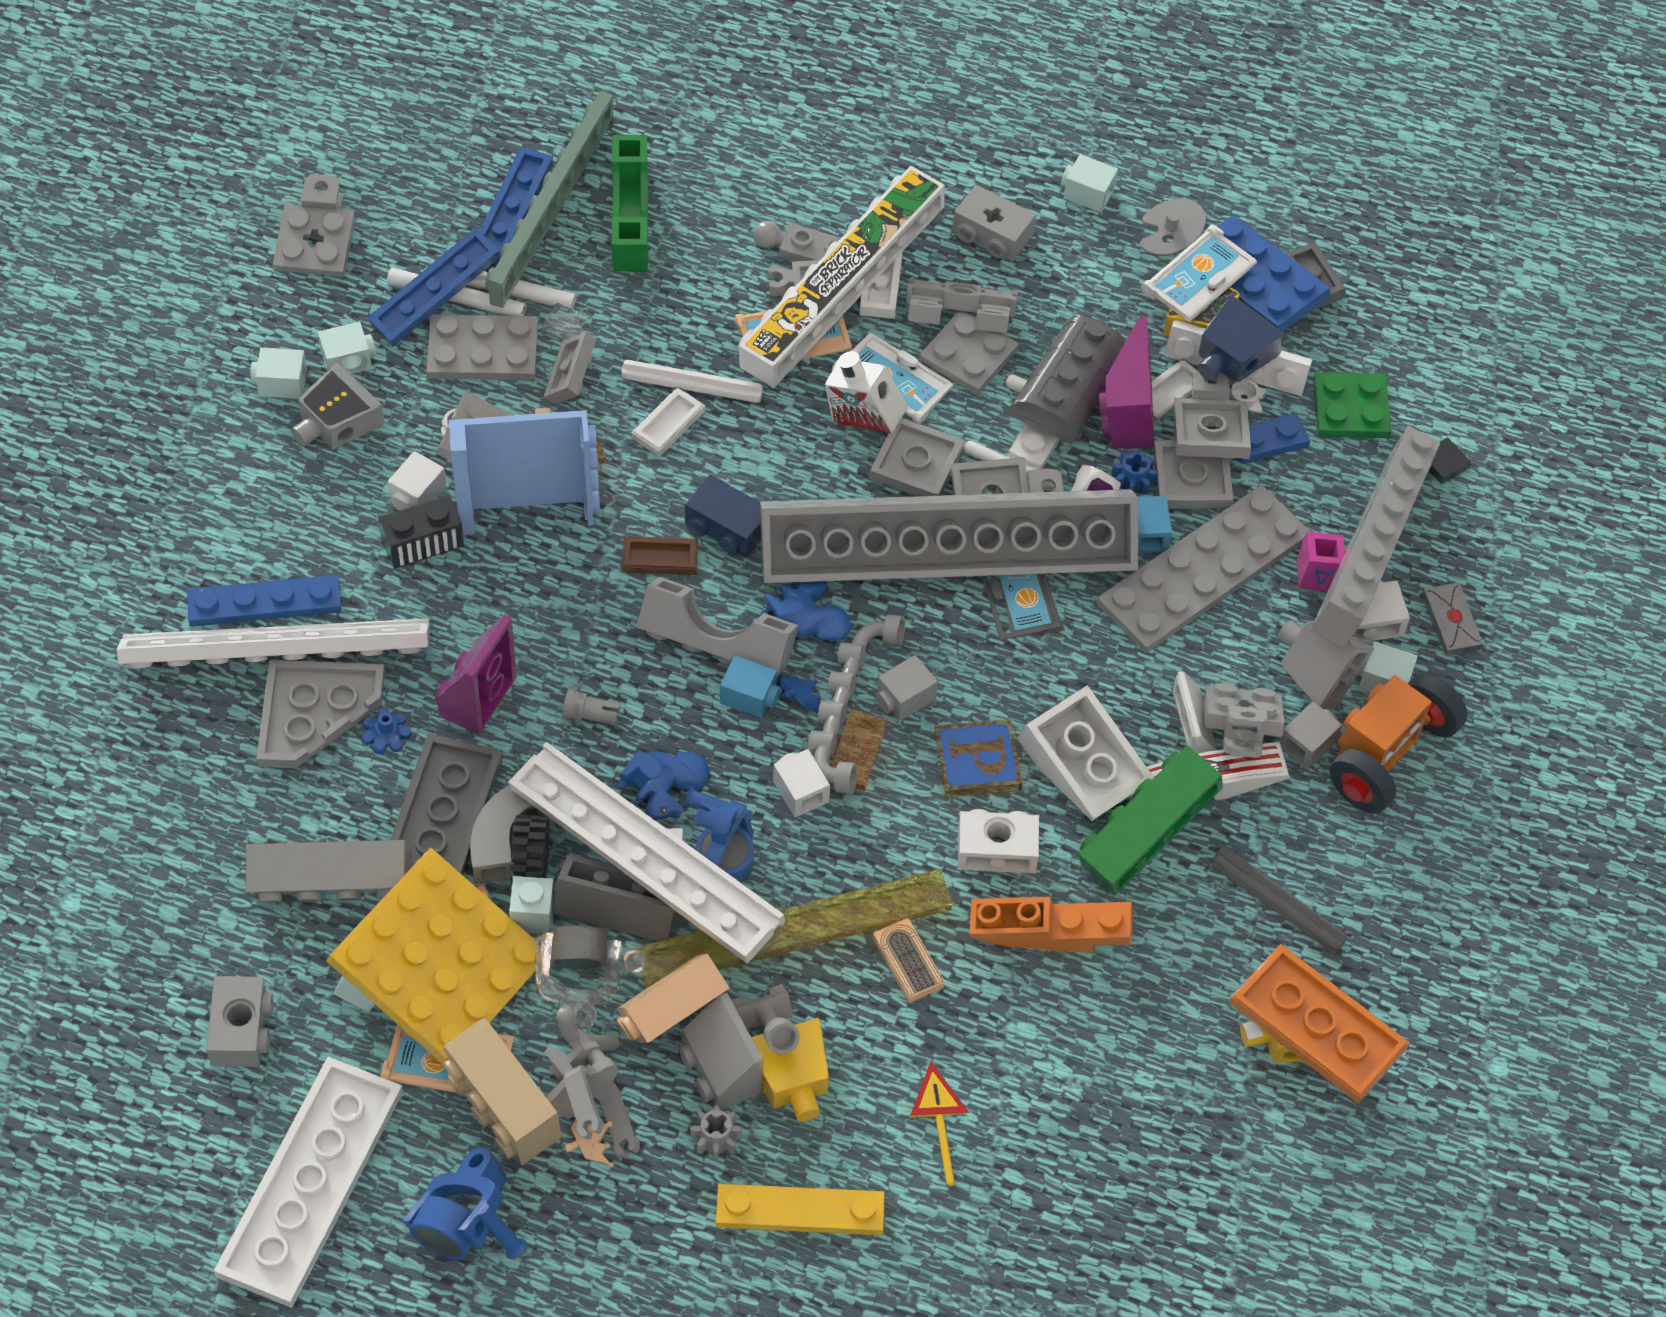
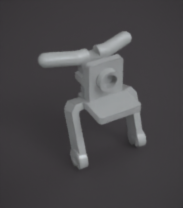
(587, 1075)

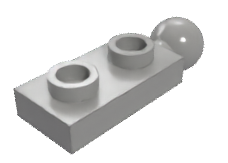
(796, 244)

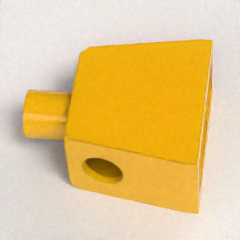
(796, 1075)

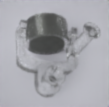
(582, 949)

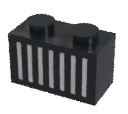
(421, 531)

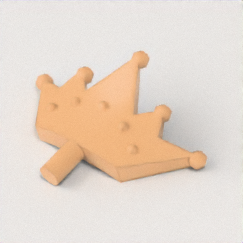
(591, 1148)

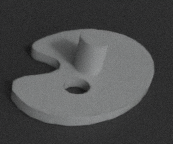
(1175, 218)

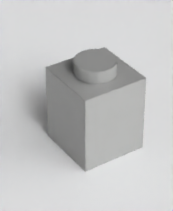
(906, 688)
(1310, 735)

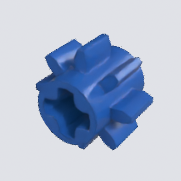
(1135, 472)

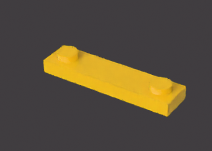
(800, 1209)

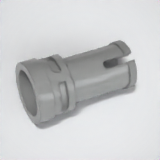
(581, 706)

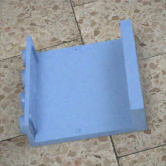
(524, 462)

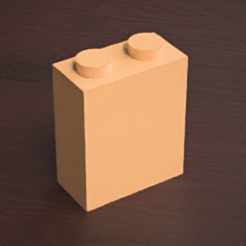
(671, 999)

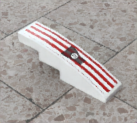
(1243, 773)

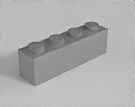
(325, 869)

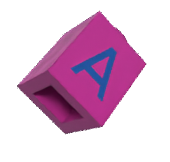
(1319, 560)

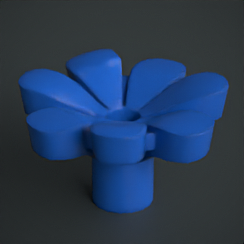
(385, 731)

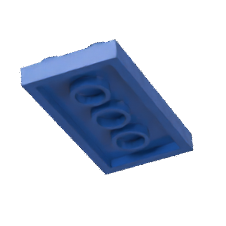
(1277, 284)

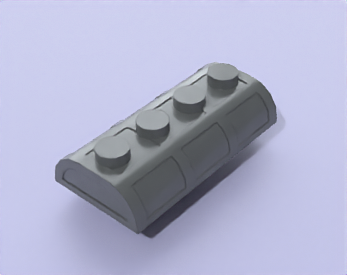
(1069, 378)

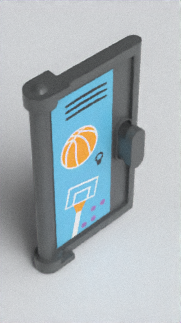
(1027, 603)

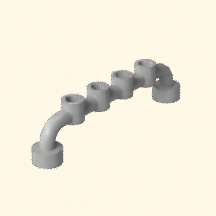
(843, 686)

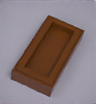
(659, 555)

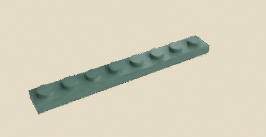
(546, 206)

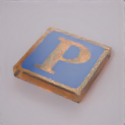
(978, 758)

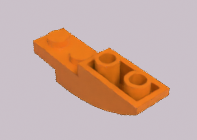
(1049, 926)

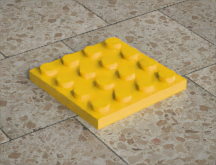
(436, 955)

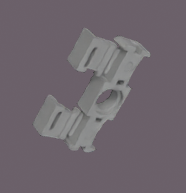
(990, 305)

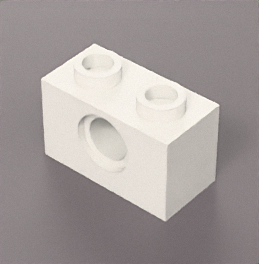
(980, 853)

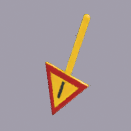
(938, 1100)

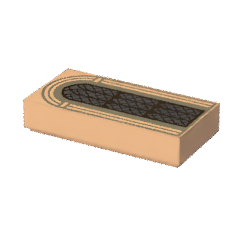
(908, 960)

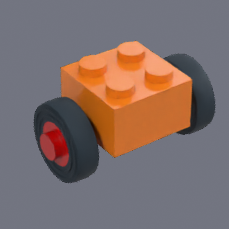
(1386, 731)

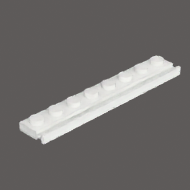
(261, 642)
(647, 852)

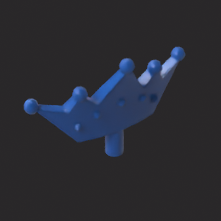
(800, 691)

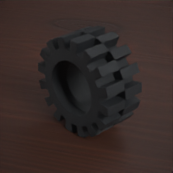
(530, 846)

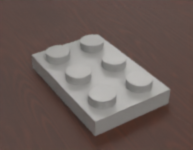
(482, 347)

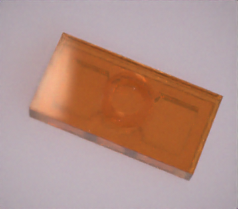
(861, 744)

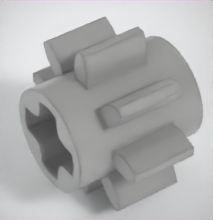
(716, 1142)

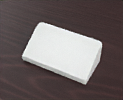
(1191, 714)

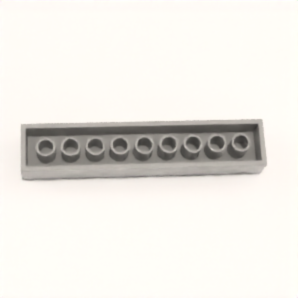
(949, 536)

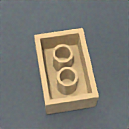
(501, 1092)

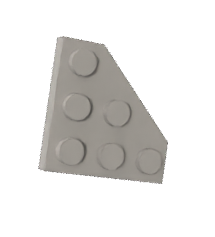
(312, 706)

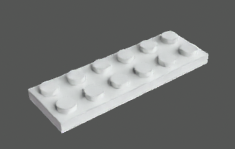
(308, 1182)

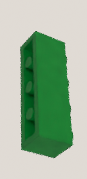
(1150, 819)

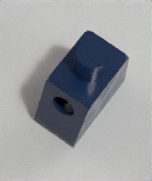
(1238, 342)

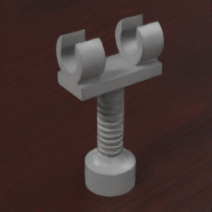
(771, 1012)

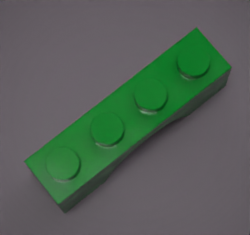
(630, 203)

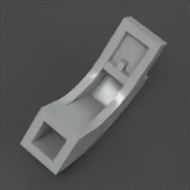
(493, 835)

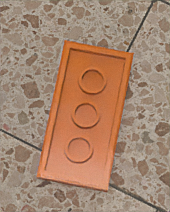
(1319, 1023)

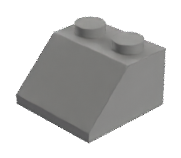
(722, 1055)

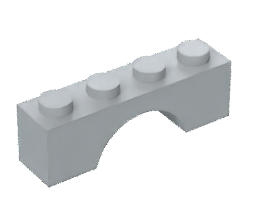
(672, 614)

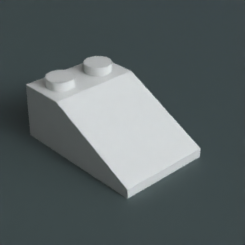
(1084, 754)

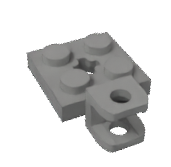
(318, 216)
(1211, 408)
(1003, 477)
(1243, 717)

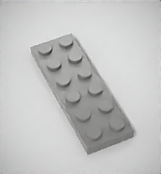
(1203, 568)

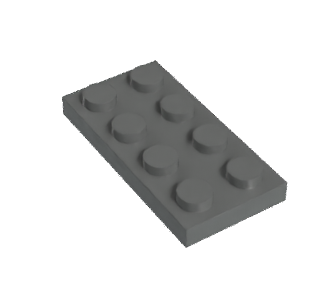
(446, 798)

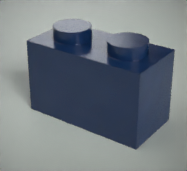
(724, 516)

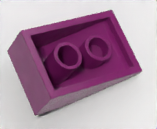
(1128, 395)
(480, 678)

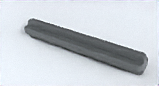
(1279, 900)

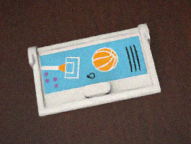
(1204, 265)
(919, 387)

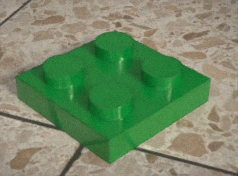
(1351, 405)

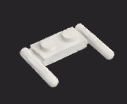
(1031, 442)

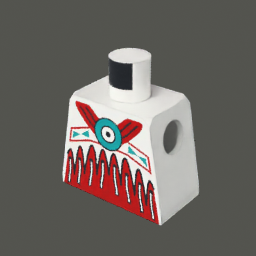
(864, 395)

